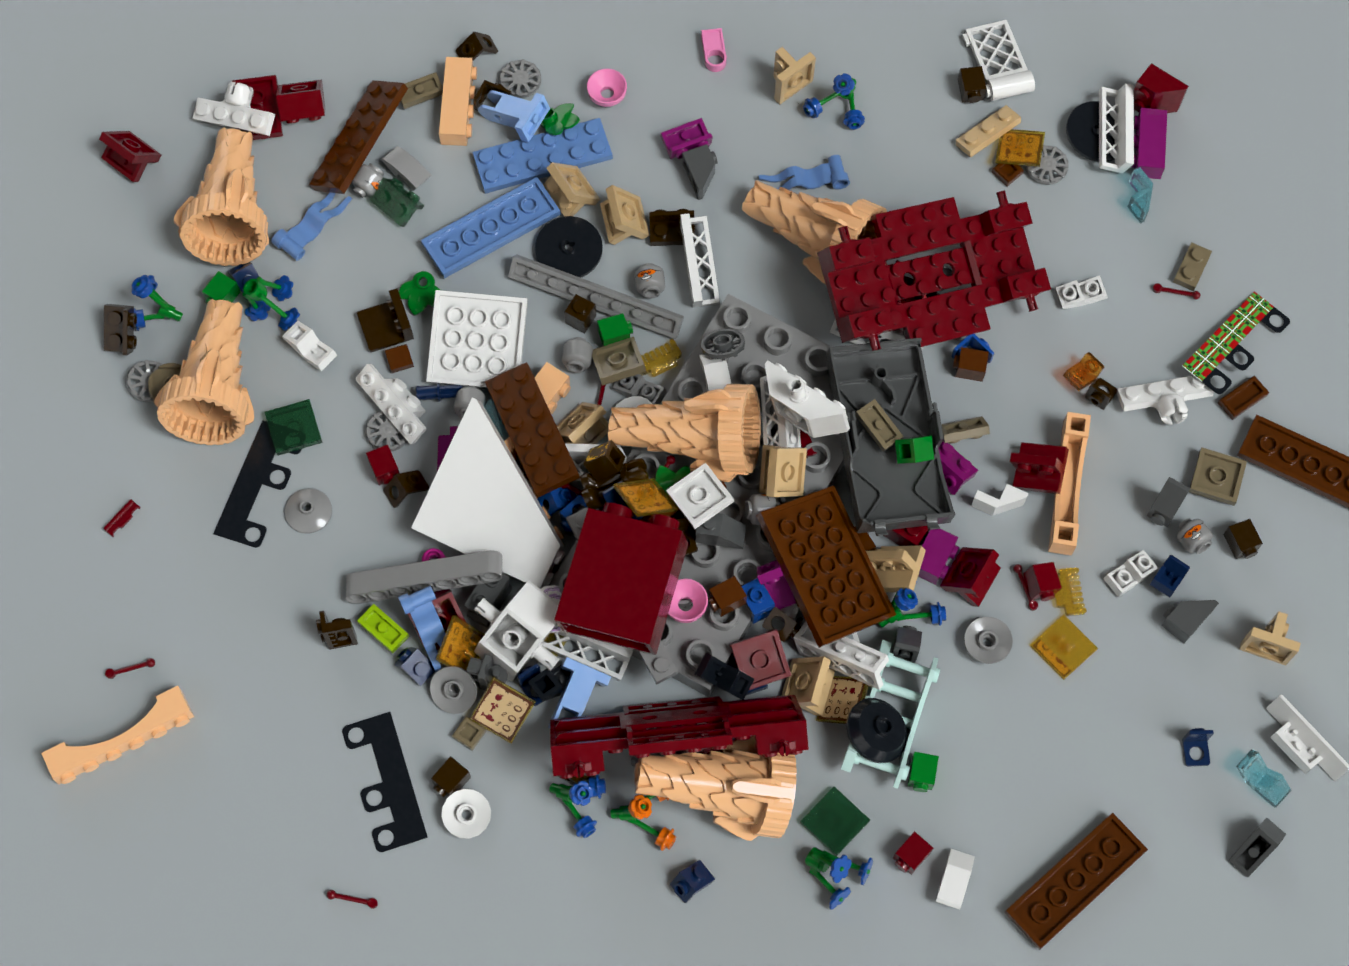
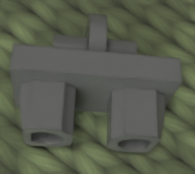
(485, 670)

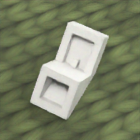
(308, 345)
(715, 372)
(1010, 499)
(955, 879)

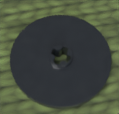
(1082, 131)
(575, 232)

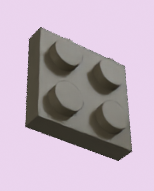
(618, 361)
(1217, 476)

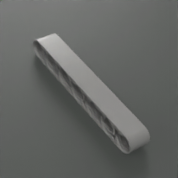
(437, 573)

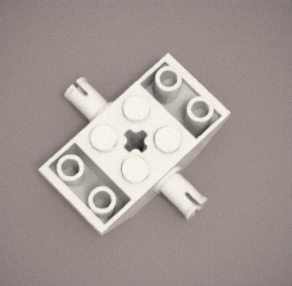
(804, 406)
(519, 630)

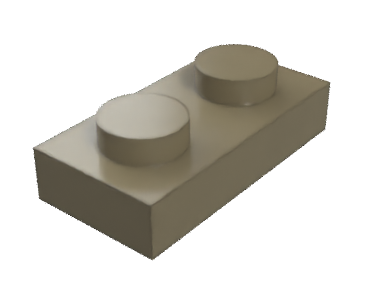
(422, 90)
(1192, 266)
(878, 425)
(965, 429)

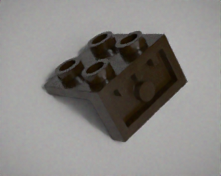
(385, 323)

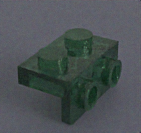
(396, 200)

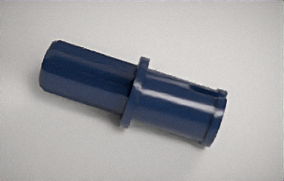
(437, 391)

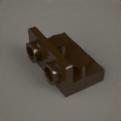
(666, 228)
(119, 328)
(336, 633)

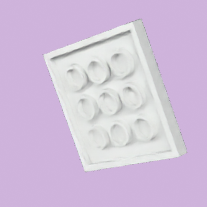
(475, 337)

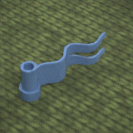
(813, 178)
(308, 228)
(426, 620)

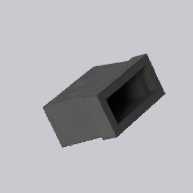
(493, 592)

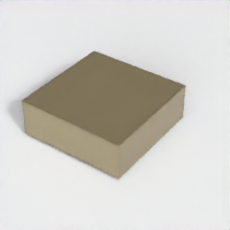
(469, 733)

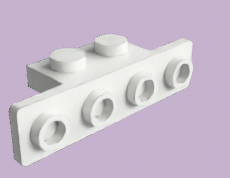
(394, 401)
(1303, 742)

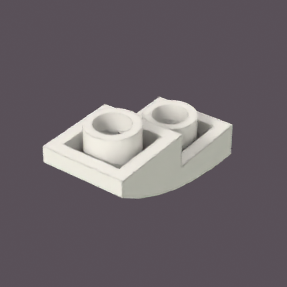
(1082, 293)
(1130, 573)

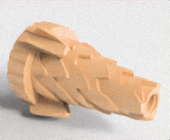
(223, 218)
(810, 220)
(206, 397)
(712, 427)
(741, 788)

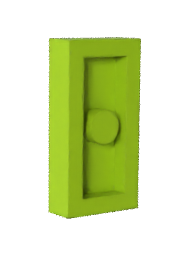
(383, 628)

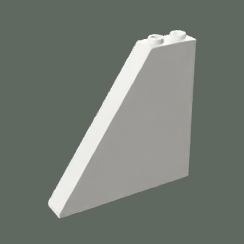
(487, 504)

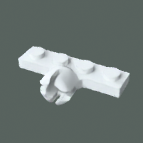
(235, 111)
(1165, 396)

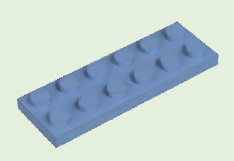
(523, 161)
(490, 227)

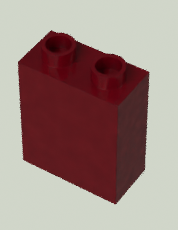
(622, 578)

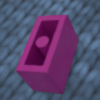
(939, 548)

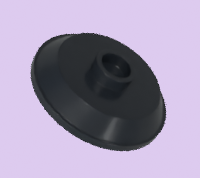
(876, 730)

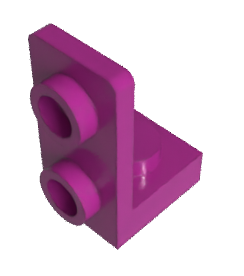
(776, 584)

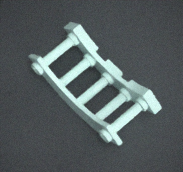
(932, 673)

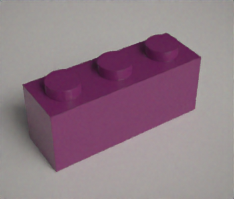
(1150, 141)

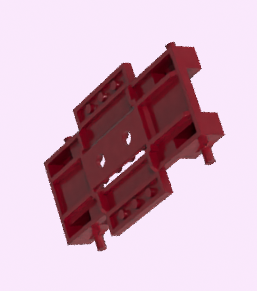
(991, 259)
(773, 721)

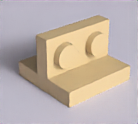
(791, 74)
(569, 188)
(623, 215)
(584, 425)
(782, 471)
(897, 566)
(1271, 642)
(810, 683)

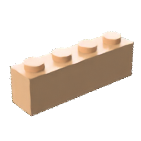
(456, 101)

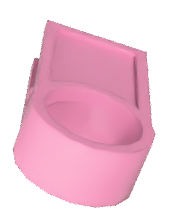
(713, 45)

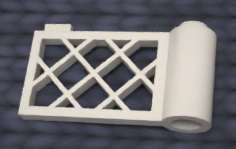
(1007, 81)

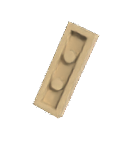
(988, 131)

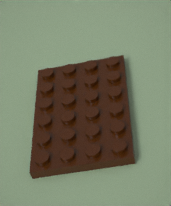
(826, 565)

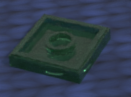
(293, 427)
(835, 821)

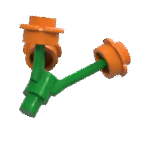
(641, 808)

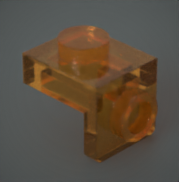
(1084, 372)

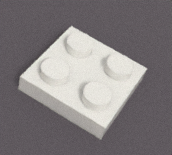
(700, 495)

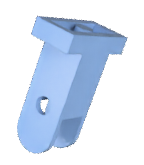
(516, 112)
(578, 687)

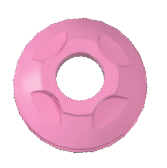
(603, 80)
(696, 594)

